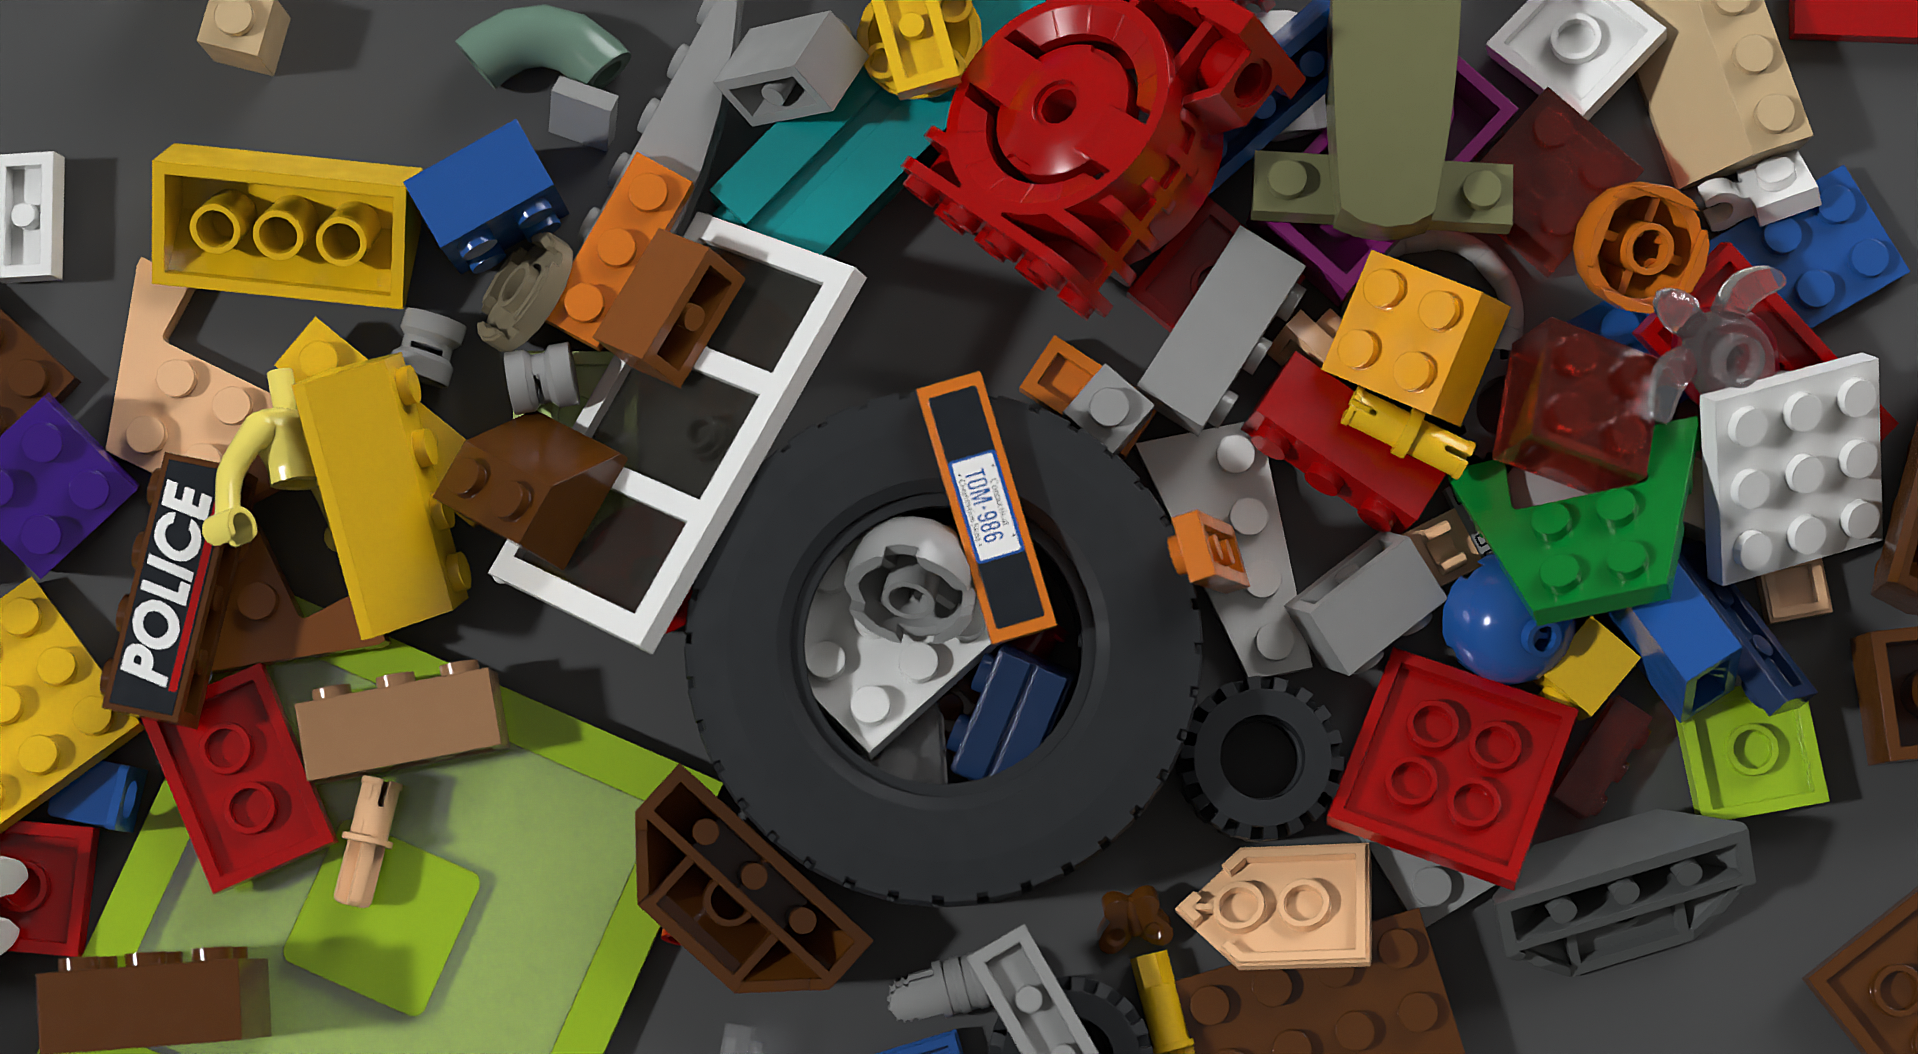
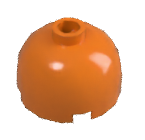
(1638, 243)

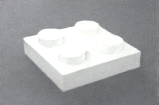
(1577, 47)

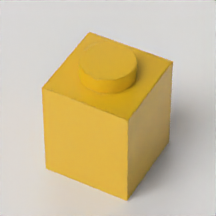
(1588, 669)

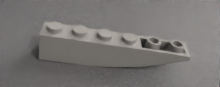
(690, 118)

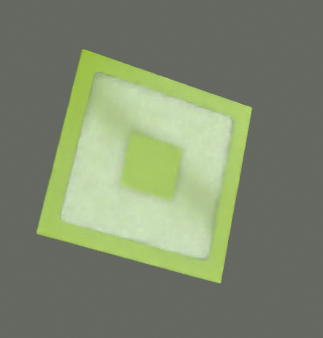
(491, 917)

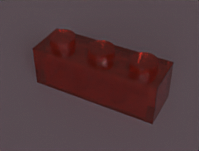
(1601, 758)

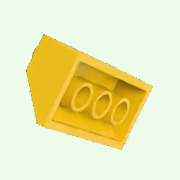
(283, 225)
(380, 491)

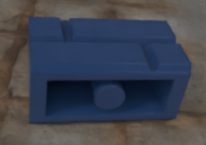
(1013, 714)

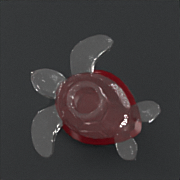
(1714, 343)

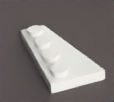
(1234, 483)

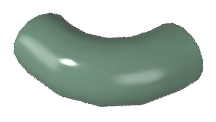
(543, 38)

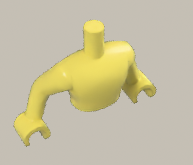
(282, 446)

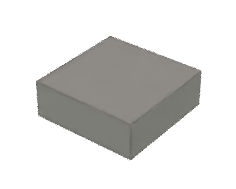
(583, 113)

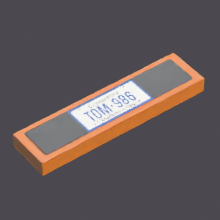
(986, 508)

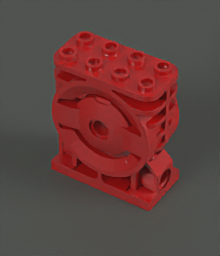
(1061, 108)

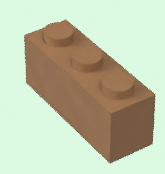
(401, 722)

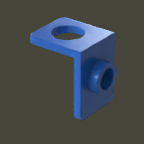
(102, 797)

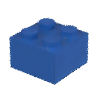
(487, 199)

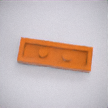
(640, 205)
(1207, 552)

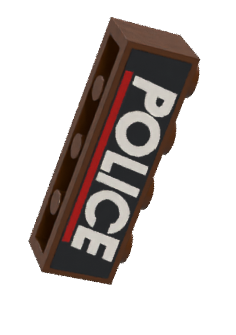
(175, 599)

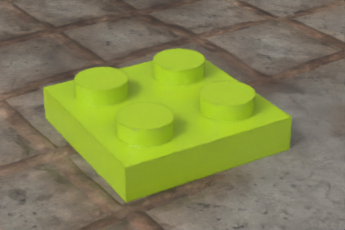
(1750, 762)

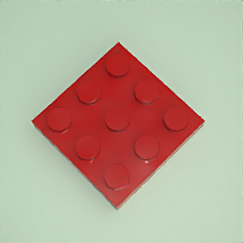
(1453, 768)

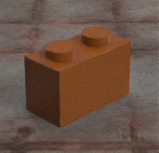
(669, 307)

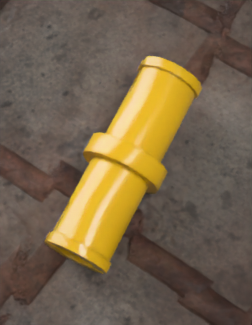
(1408, 433)

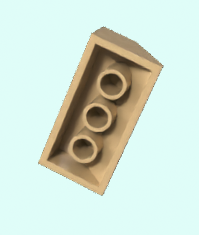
(1719, 89)

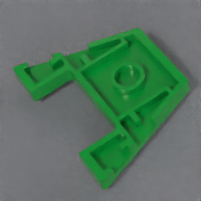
(1591, 548)

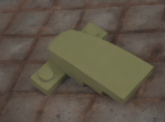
(1386, 134)

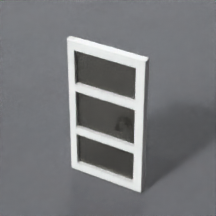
(691, 444)

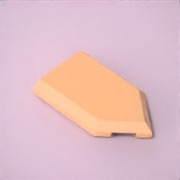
(1288, 907)

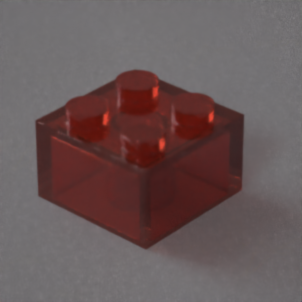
(1557, 173)
(1576, 408)

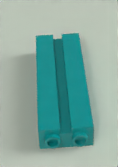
(834, 171)

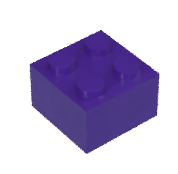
(55, 485)

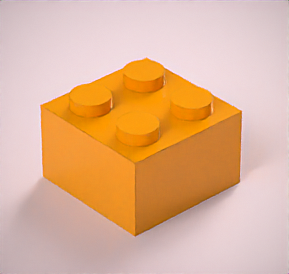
(1416, 337)

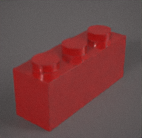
(1301, 424)

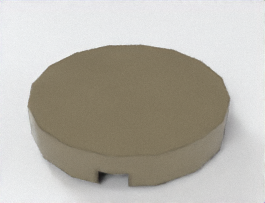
(525, 292)

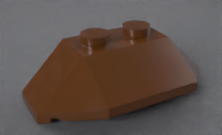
(735, 895)

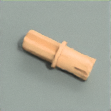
(367, 841)

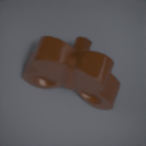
(1132, 917)

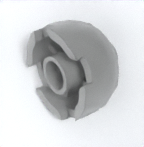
(911, 581)

